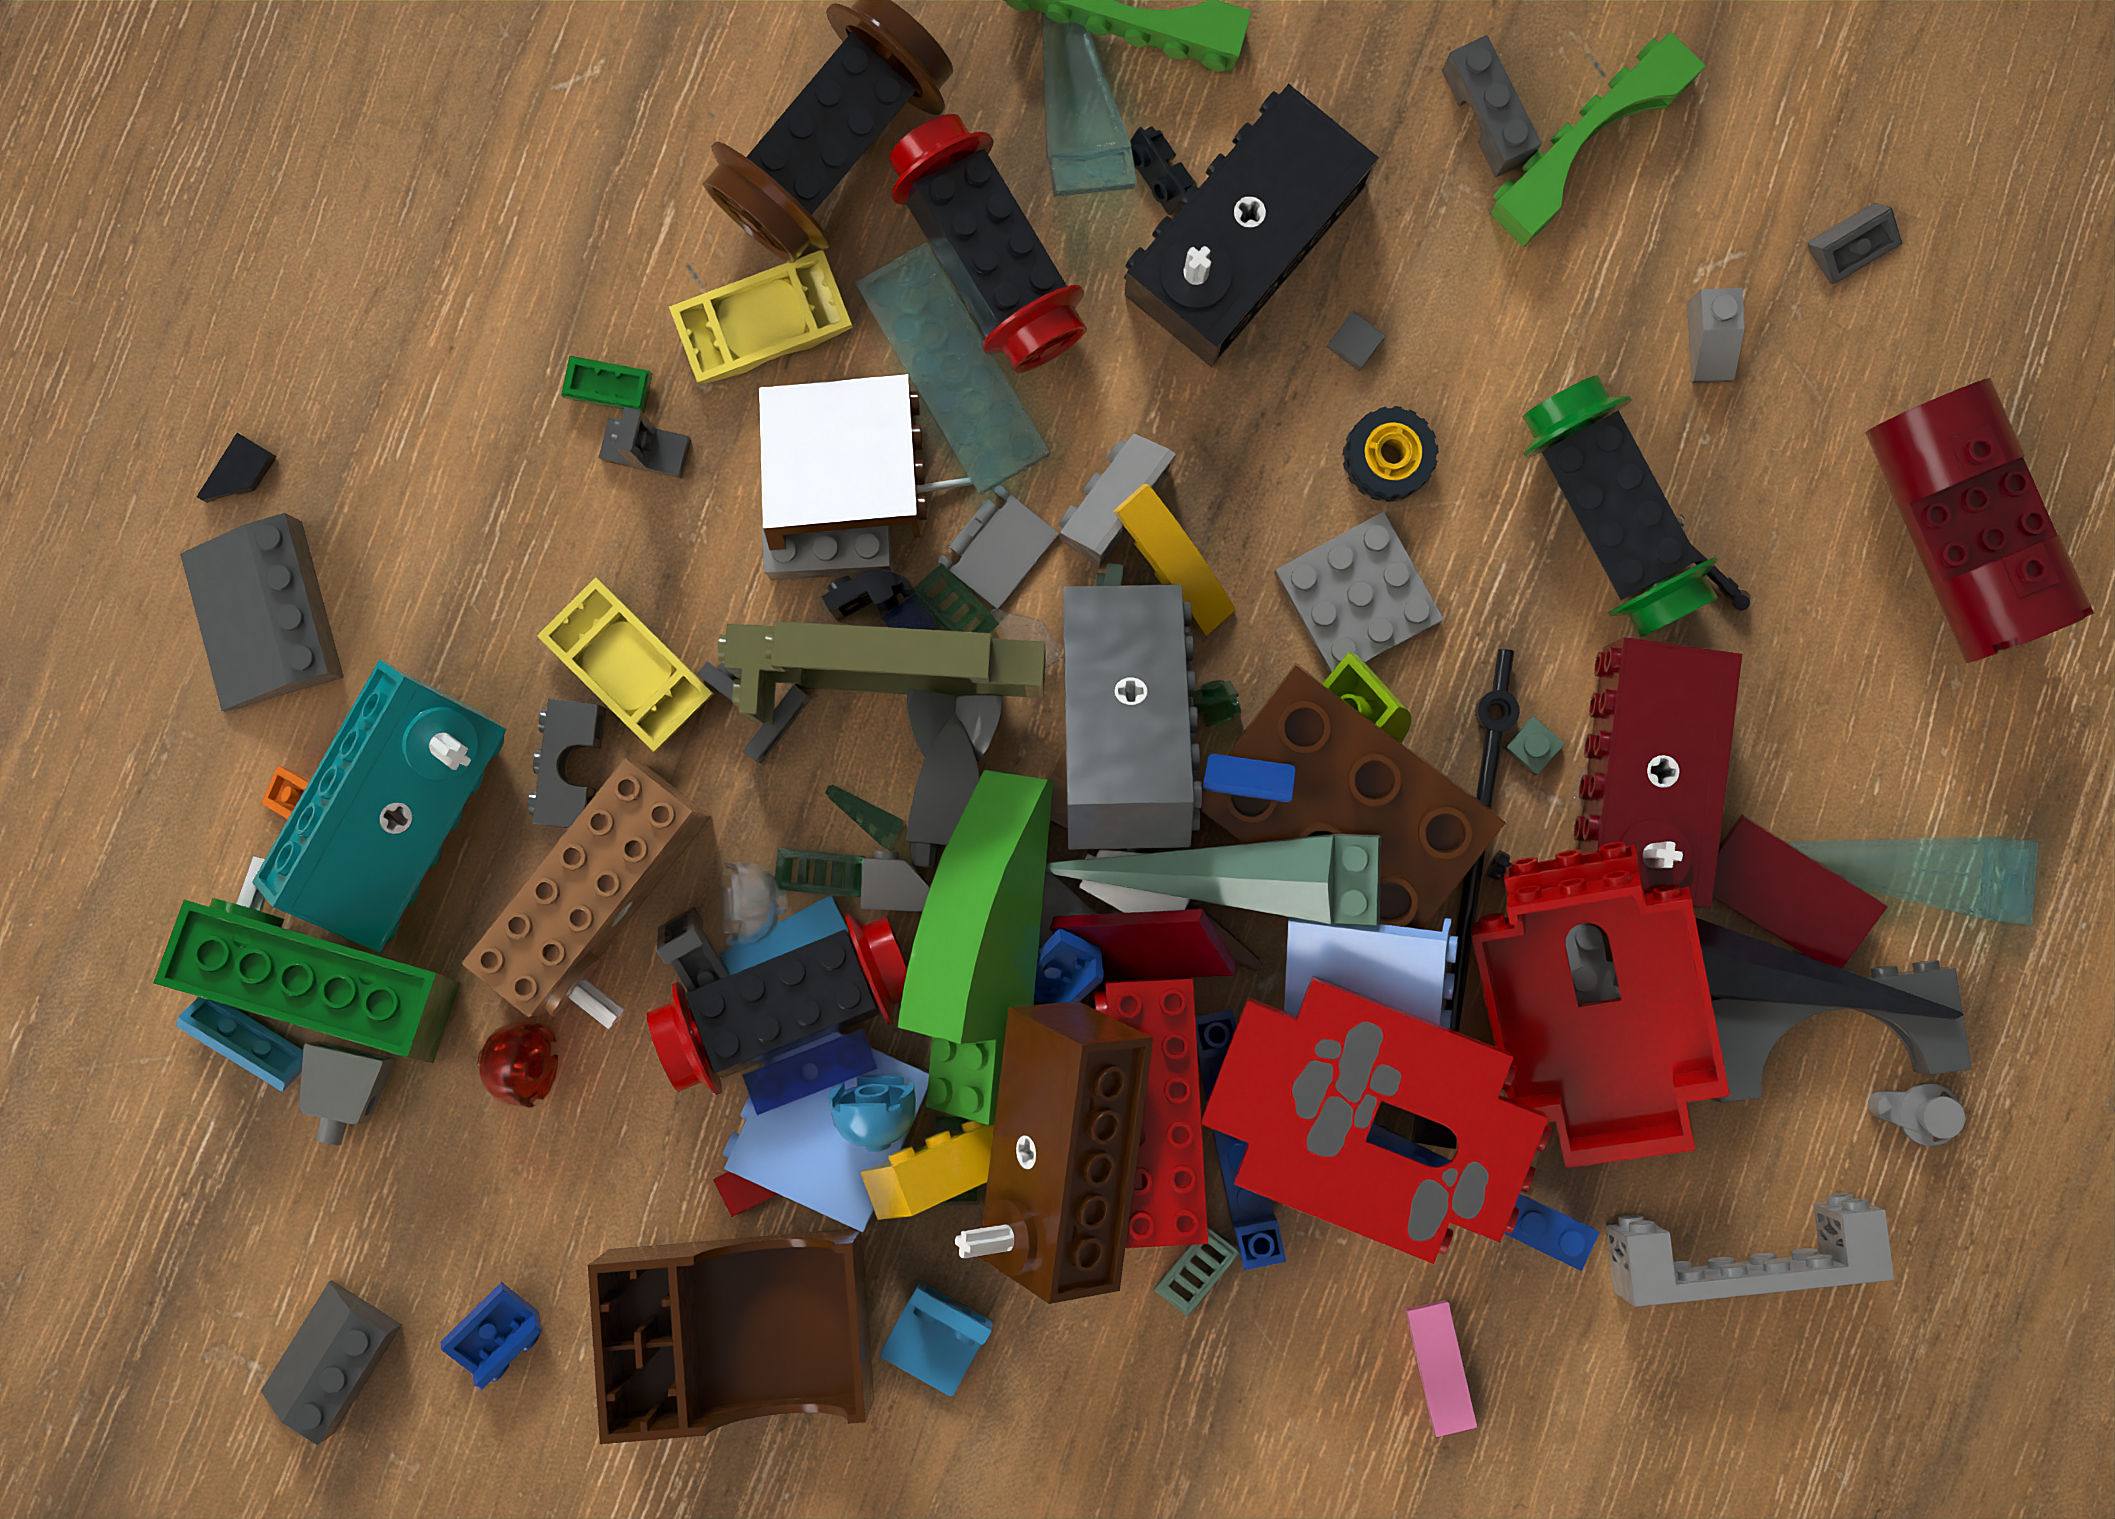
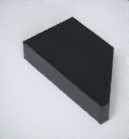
(238, 470)

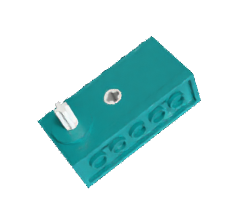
(379, 808)

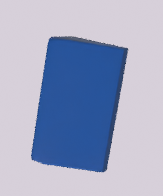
(1249, 777)

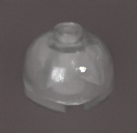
(750, 903)

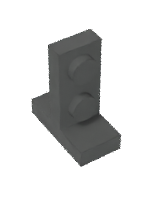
(639, 445)
(784, 713)
(690, 951)

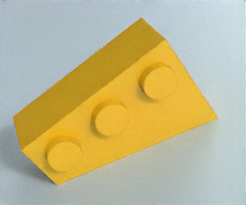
(931, 1173)

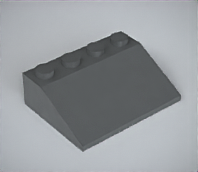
(261, 612)

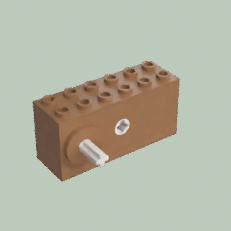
(585, 894)

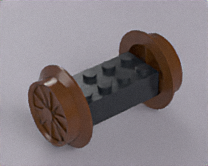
(830, 126)

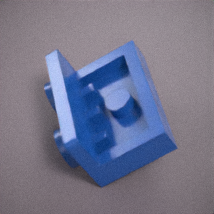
(1067, 969)
(493, 1335)

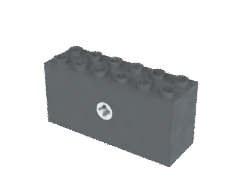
(1130, 718)

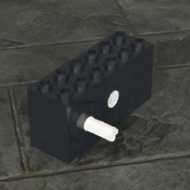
(1248, 223)

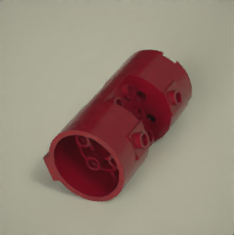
(1978, 521)

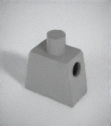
(340, 1087)

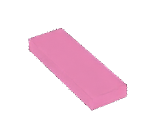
(1441, 1368)

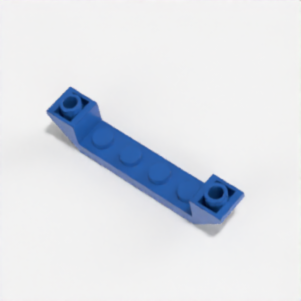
(1250, 1213)

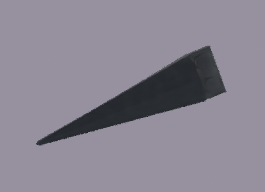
(1759, 971)

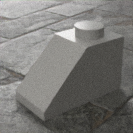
(1715, 334)
(892, 884)

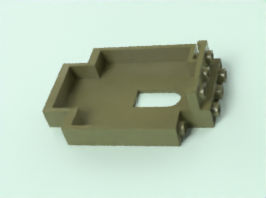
(874, 662)

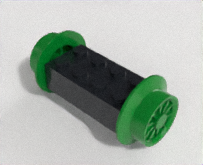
(1619, 504)

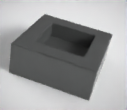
(1356, 341)

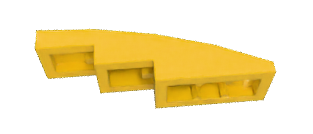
(1174, 557)

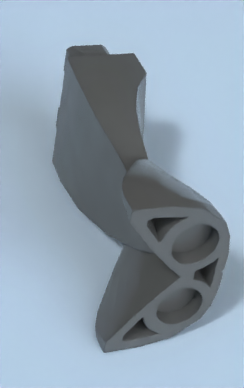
(952, 738)

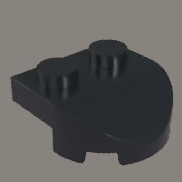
(878, 586)

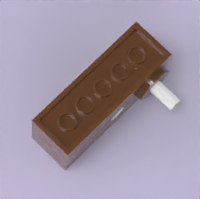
(1063, 1151)

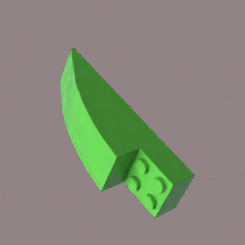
(979, 941)

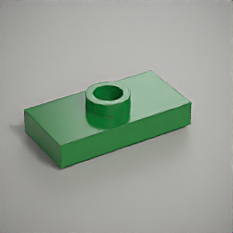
(606, 384)

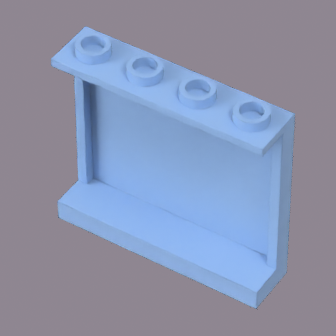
(1379, 961)
(802, 1152)

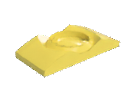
(761, 318)
(625, 664)

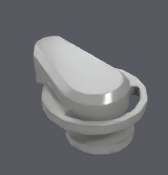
(1921, 1112)

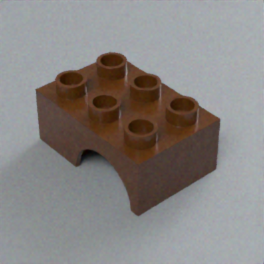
(1358, 783)
(729, 1333)

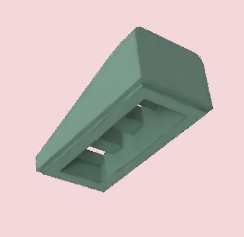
(1217, 1241)

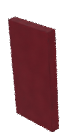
(1793, 894)
(1153, 943)

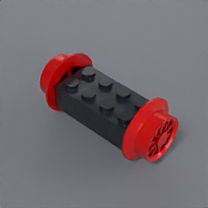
(986, 243)
(779, 1005)

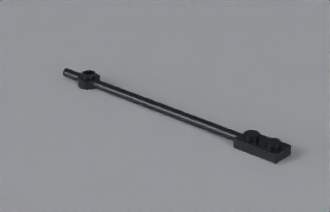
(1426, 1130)

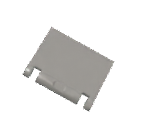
(999, 548)

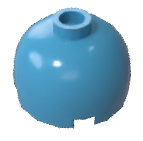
(873, 1111)

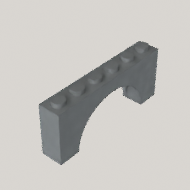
(1934, 1044)

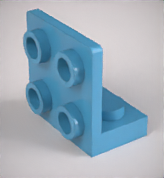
(936, 1338)

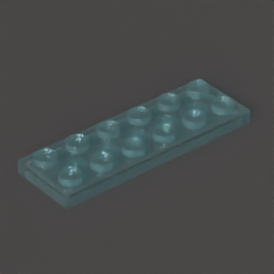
(950, 369)

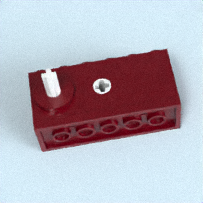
(1660, 759)

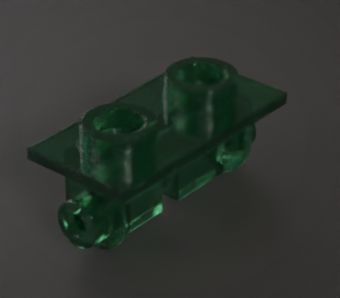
(1215, 702)

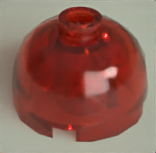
(518, 1063)

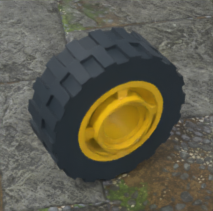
(1410, 438)

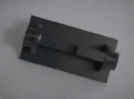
(1150, 158)

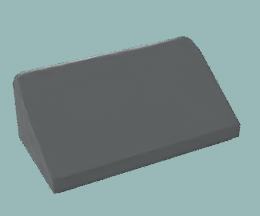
(1855, 242)

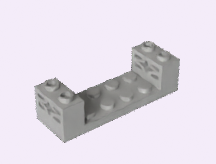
(1850, 1243)

